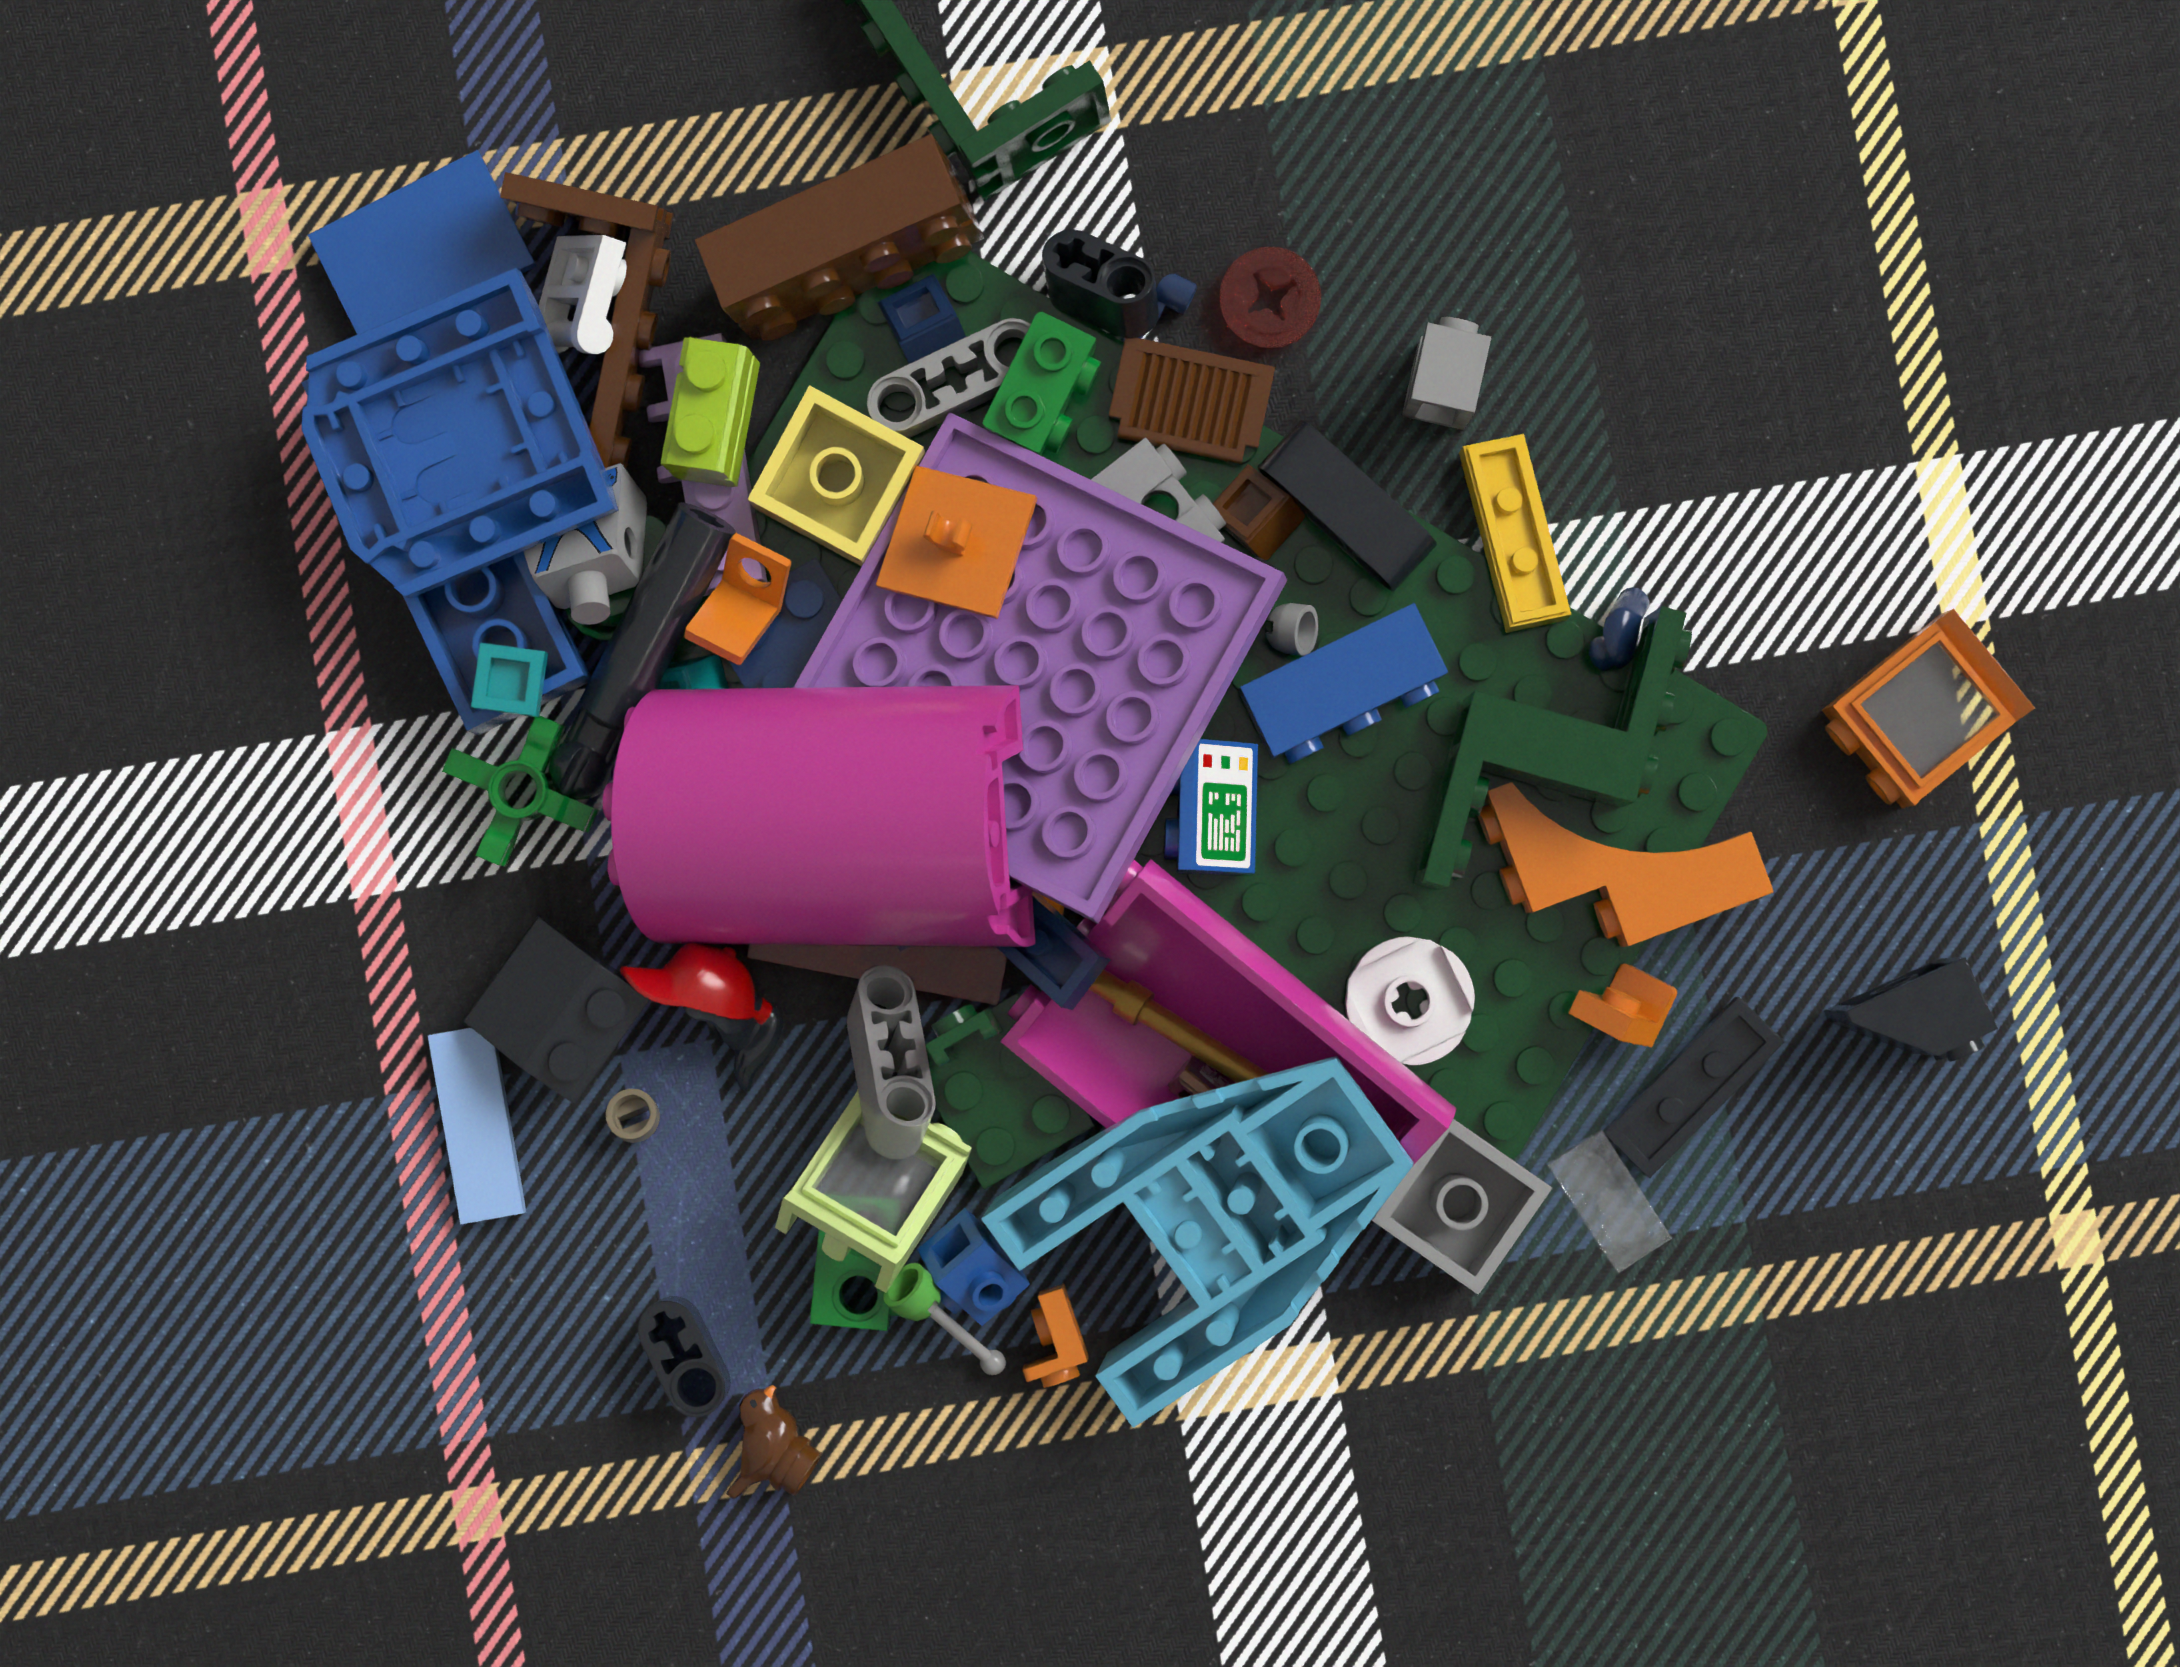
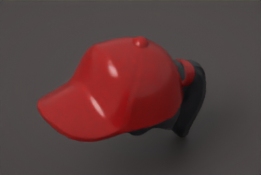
(720, 991)

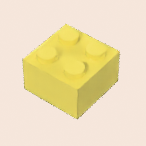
(836, 475)

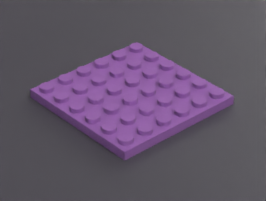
(1117, 649)

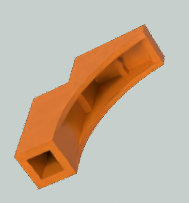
(1639, 890)

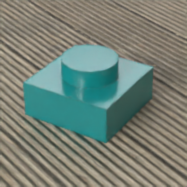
(509, 680)

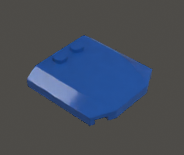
(453, 437)

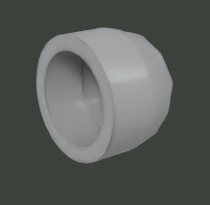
(1293, 628)

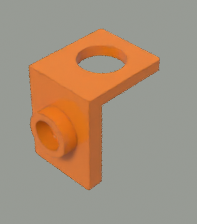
(740, 605)

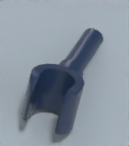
(1174, 294)

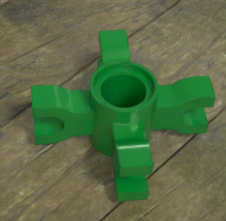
(507, 821)

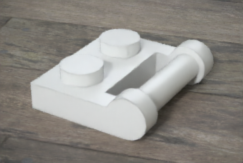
(583, 274)

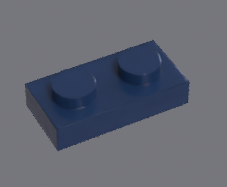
(1061, 959)

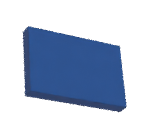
(421, 244)

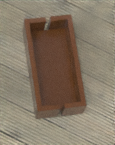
(840, 240)

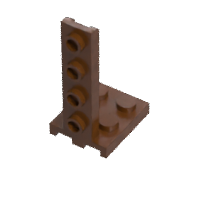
(632, 323)

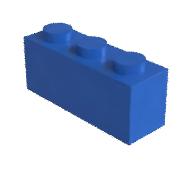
(1344, 684)

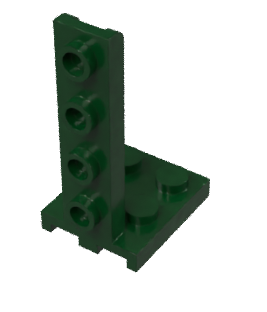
(1017, 133)
(995, 1096)

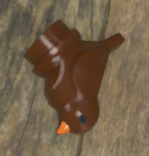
(772, 1446)

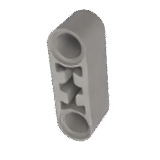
(963, 357)
(900, 1029)

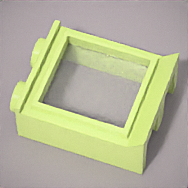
(874, 1200)

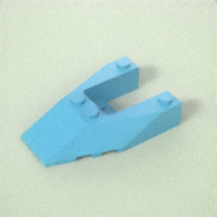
(1242, 1197)

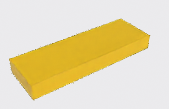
(1514, 533)

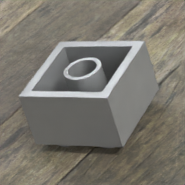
(1463, 1206)

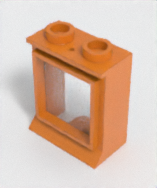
(1925, 710)

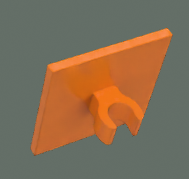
(956, 541)

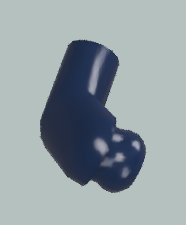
(1620, 631)

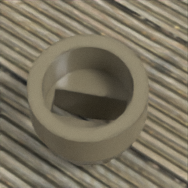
(630, 1104)

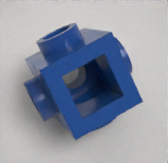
(971, 1268)

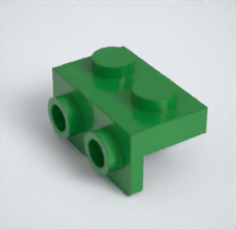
(1040, 384)

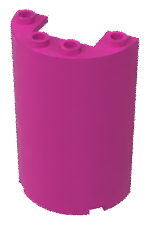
(818, 816)
(1218, 984)

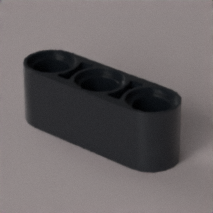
(1348, 505)

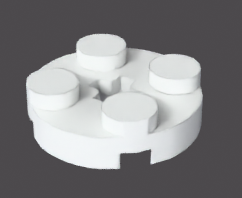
(1421, 965)

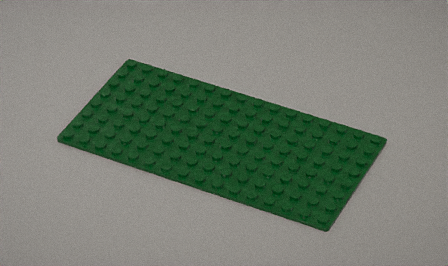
(1352, 819)

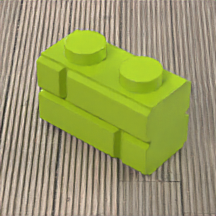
(710, 412)

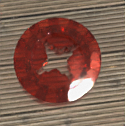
(1276, 269)

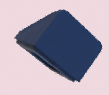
(921, 319)

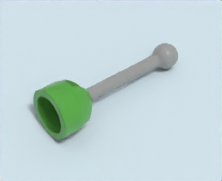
(917, 1298)

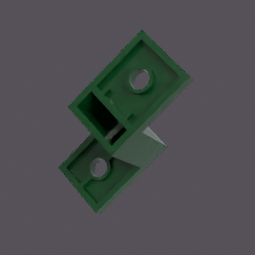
(1555, 748)

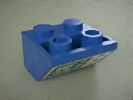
(1215, 811)

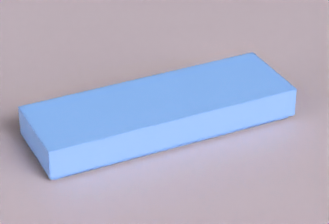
(476, 1126)

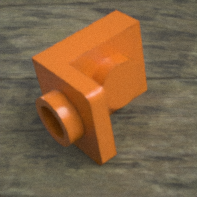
(1629, 1008)
(1056, 1325)

